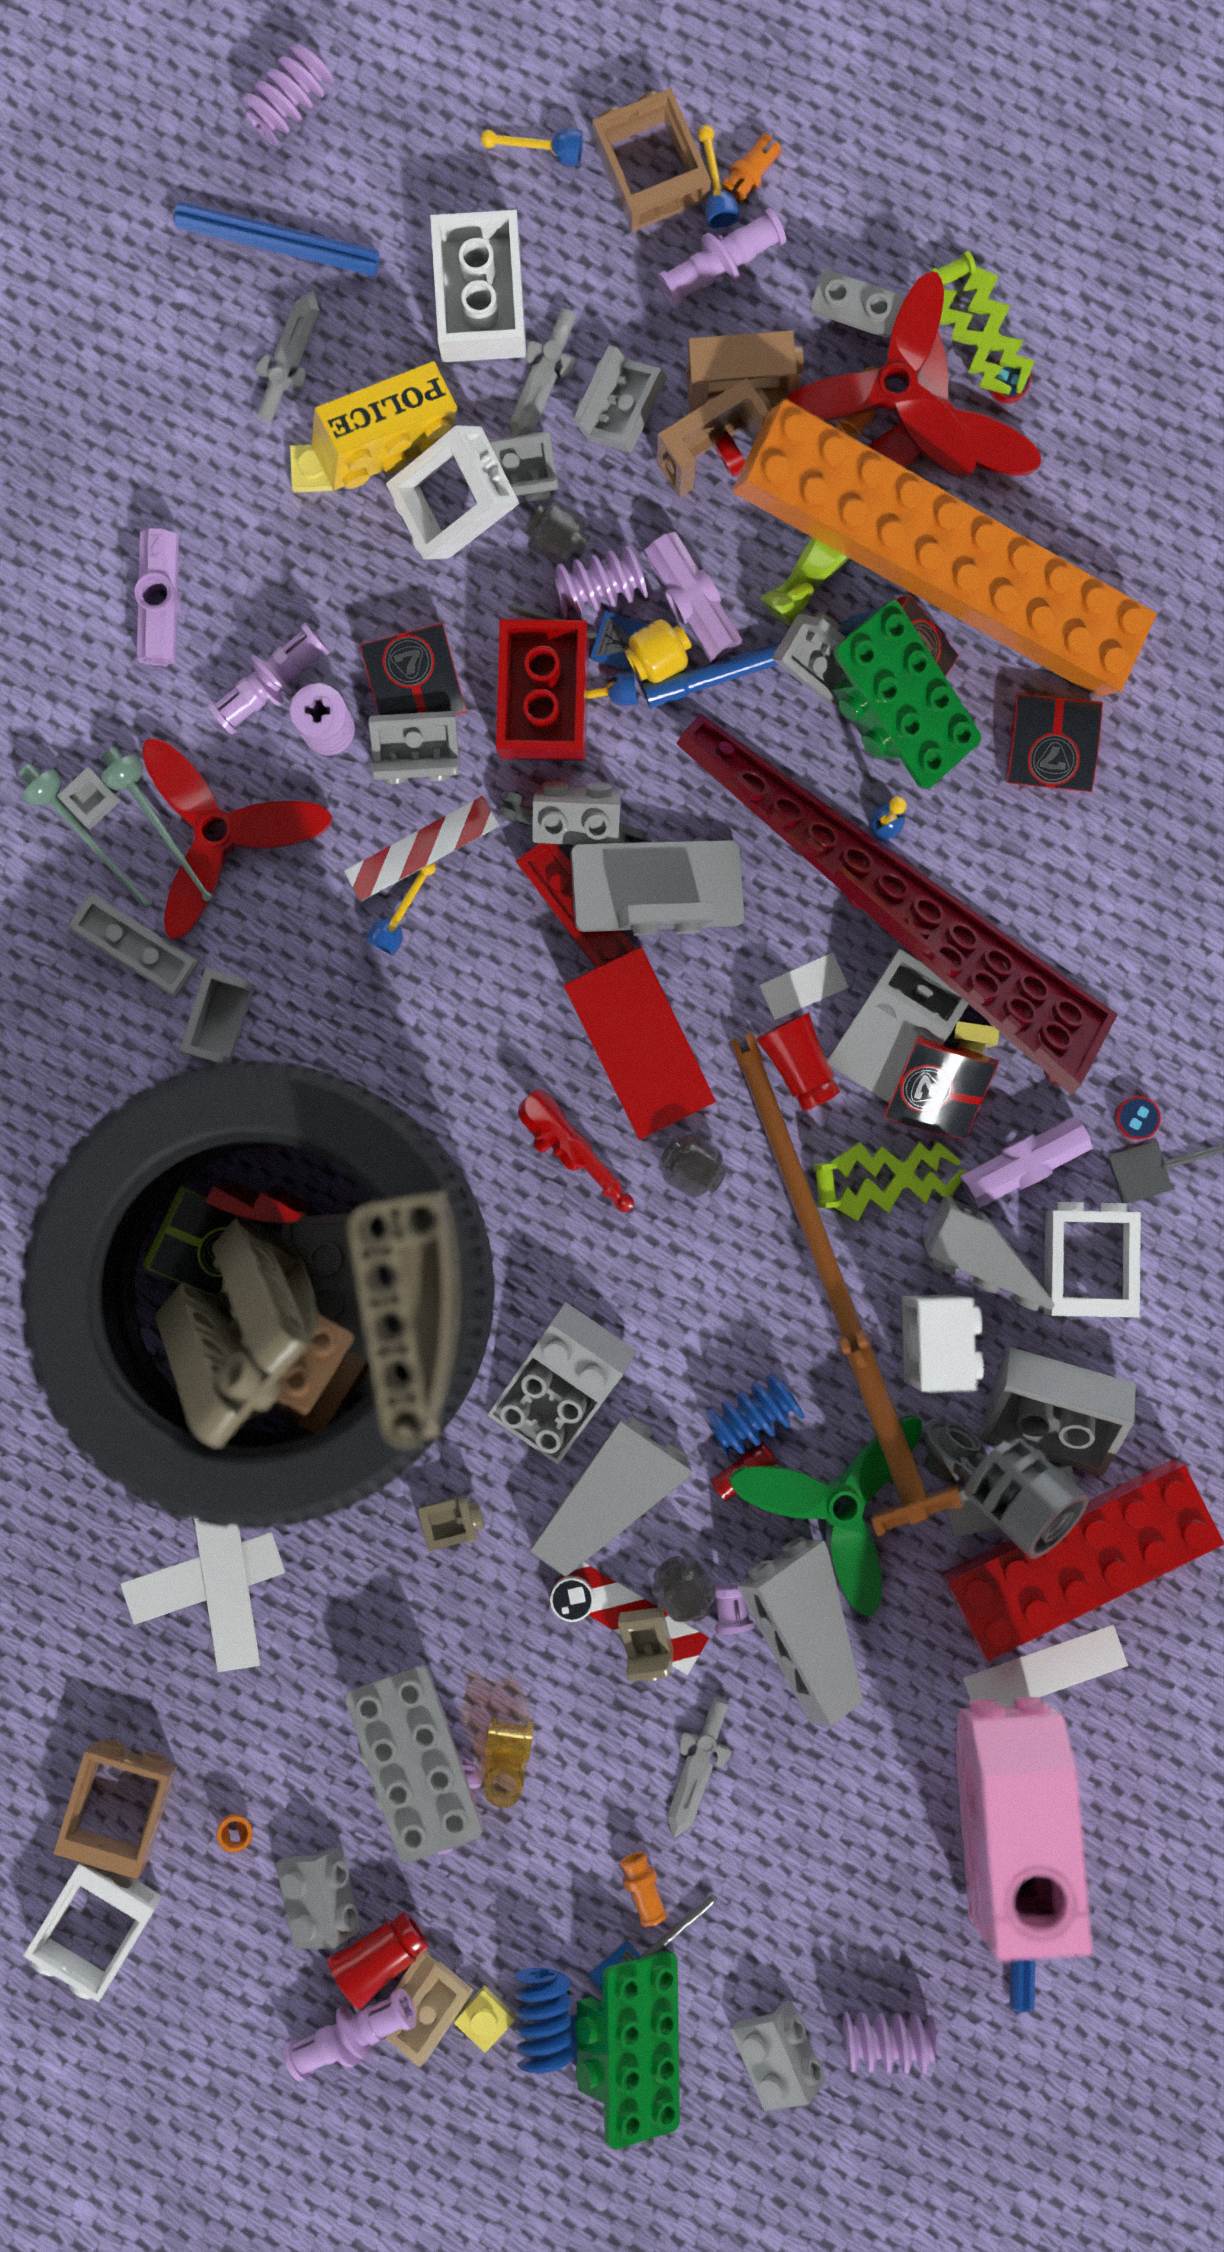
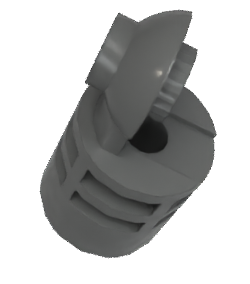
(1010, 1484)

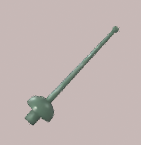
(124, 774)
(43, 790)

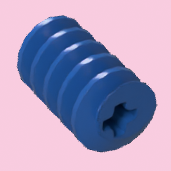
(753, 1415)
(546, 2020)

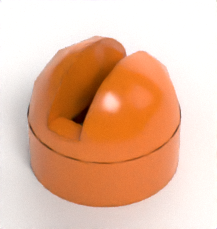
(243, 1828)

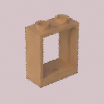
(671, 195)
(723, 361)
(102, 1850)

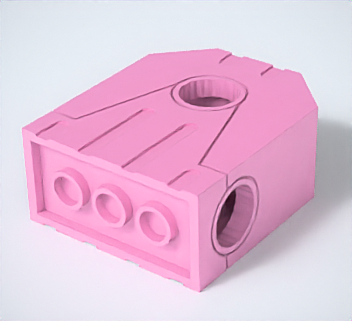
(1019, 1824)

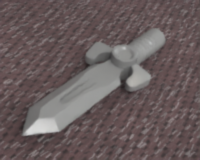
(287, 356)
(543, 375)
(697, 1768)

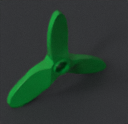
(847, 1536)

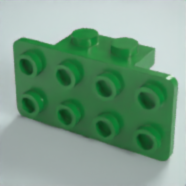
(902, 697)
(632, 2049)

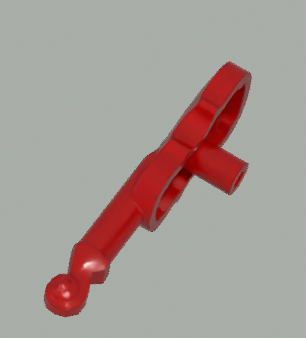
(551, 1129)

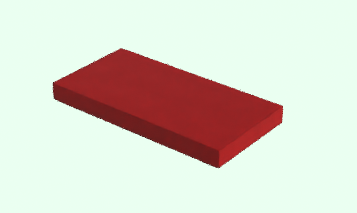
(639, 1042)

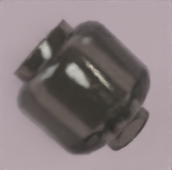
(556, 532)
(692, 1165)
(683, 1589)

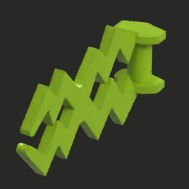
(990, 339)
(903, 1177)

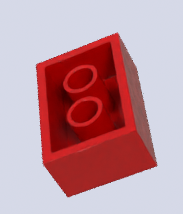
(542, 690)

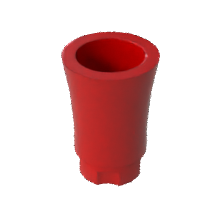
(800, 1061)
(377, 1959)

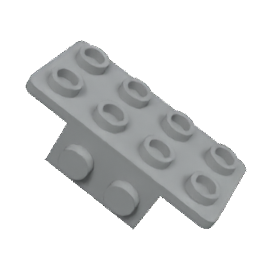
(657, 886)
(413, 1764)

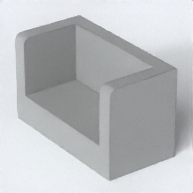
(217, 1017)

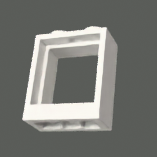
(483, 476)
(1054, 1259)
(119, 1891)

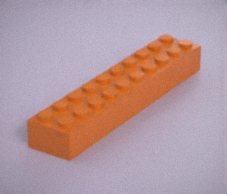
(943, 550)

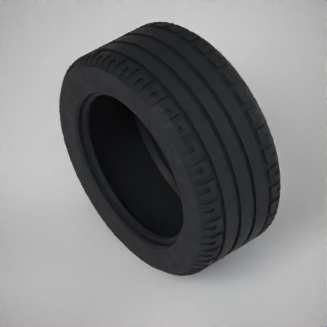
(83, 1290)

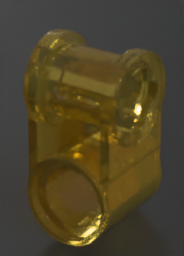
(507, 1753)

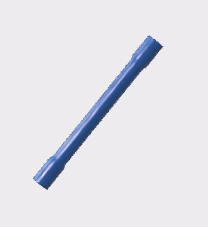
(682, 684)

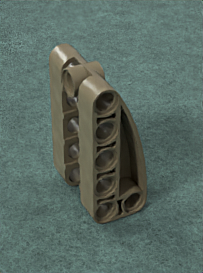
(425, 1294)
(241, 1341)

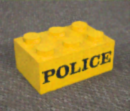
(382, 426)

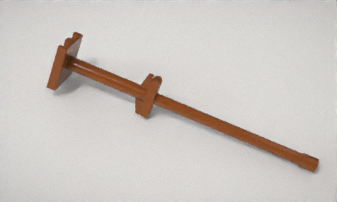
(855, 1342)

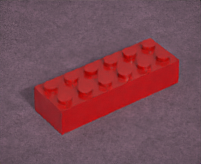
(1113, 1549)

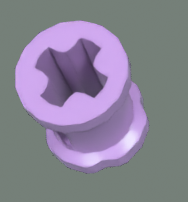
(731, 1610)

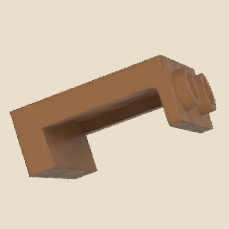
(694, 434)
(321, 1379)

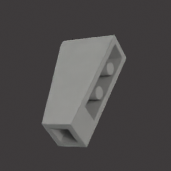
(611, 1493)
(806, 1628)

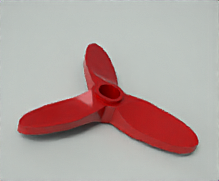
(918, 410)
(995, 443)
(252, 827)

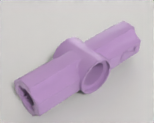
(157, 572)
(692, 596)
(1026, 1162)

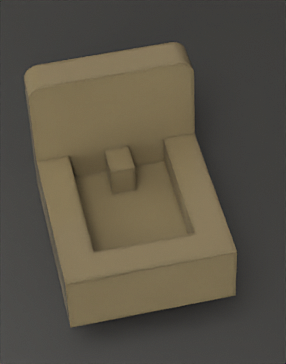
(451, 1522)
(646, 1644)

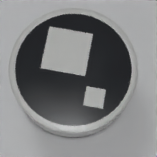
(572, 1598)

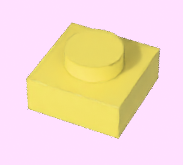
(307, 471)
(974, 1036)
(484, 2019)

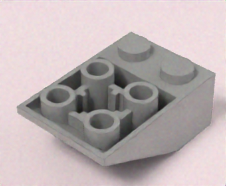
(900, 1006)
(970, 1242)
(562, 1383)

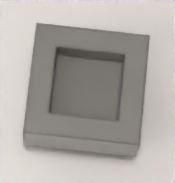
(88, 798)

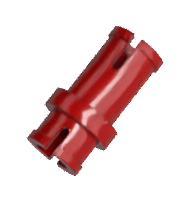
(758, 1456)

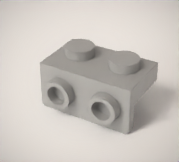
(856, 303)
(618, 401)
(527, 464)
(810, 657)
(414, 746)
(576, 813)
(318, 1899)
(779, 2058)

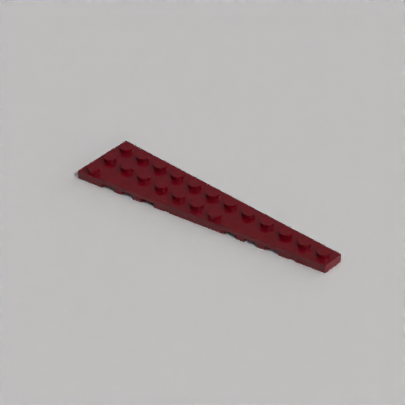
(992, 972)

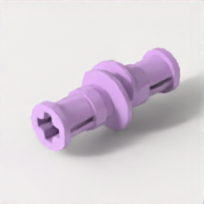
(721, 257)
(268, 678)
(351, 2036)

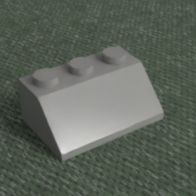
(1061, 1409)

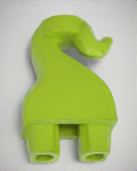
(813, 569)

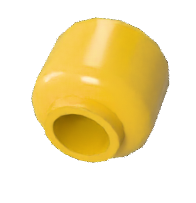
(658, 651)

